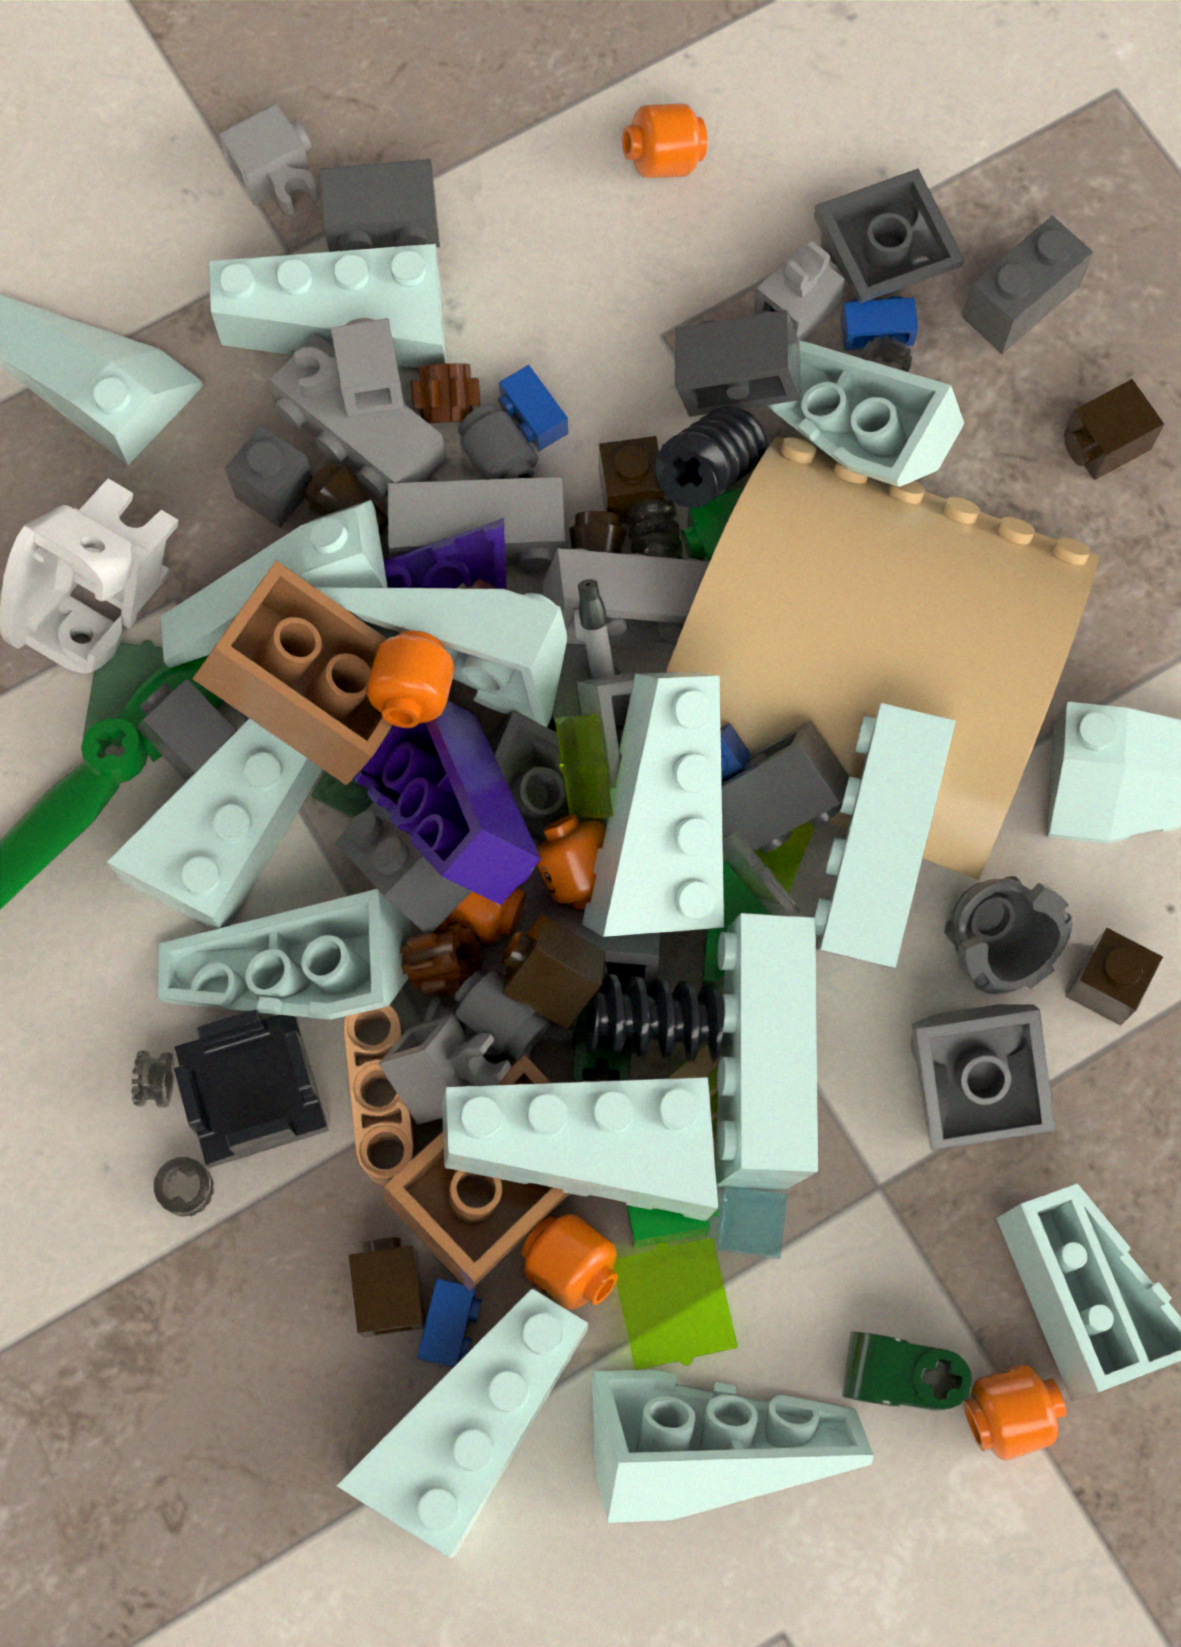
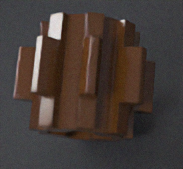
(445, 392)
(441, 958)

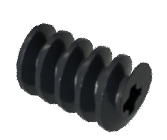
(710, 456)
(656, 1016)

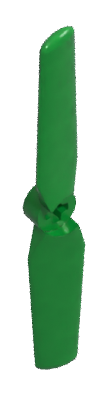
(85, 791)

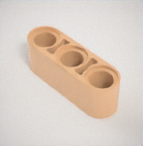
(372, 1123)

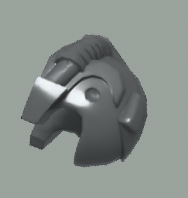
(1008, 933)

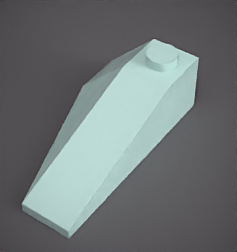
(93, 377)
(873, 415)
(325, 552)
(497, 638)
(1113, 773)
(295, 963)
(692, 1449)

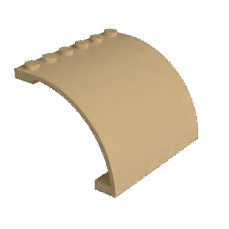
(892, 596)

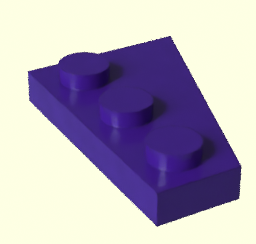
(454, 560)

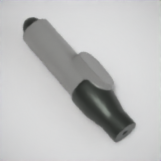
(592, 629)

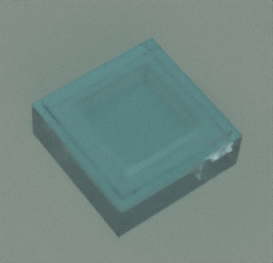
(752, 1222)

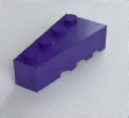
(453, 802)

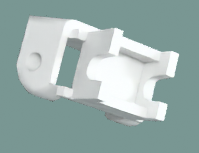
(87, 550)

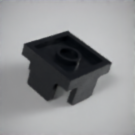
(248, 1086)

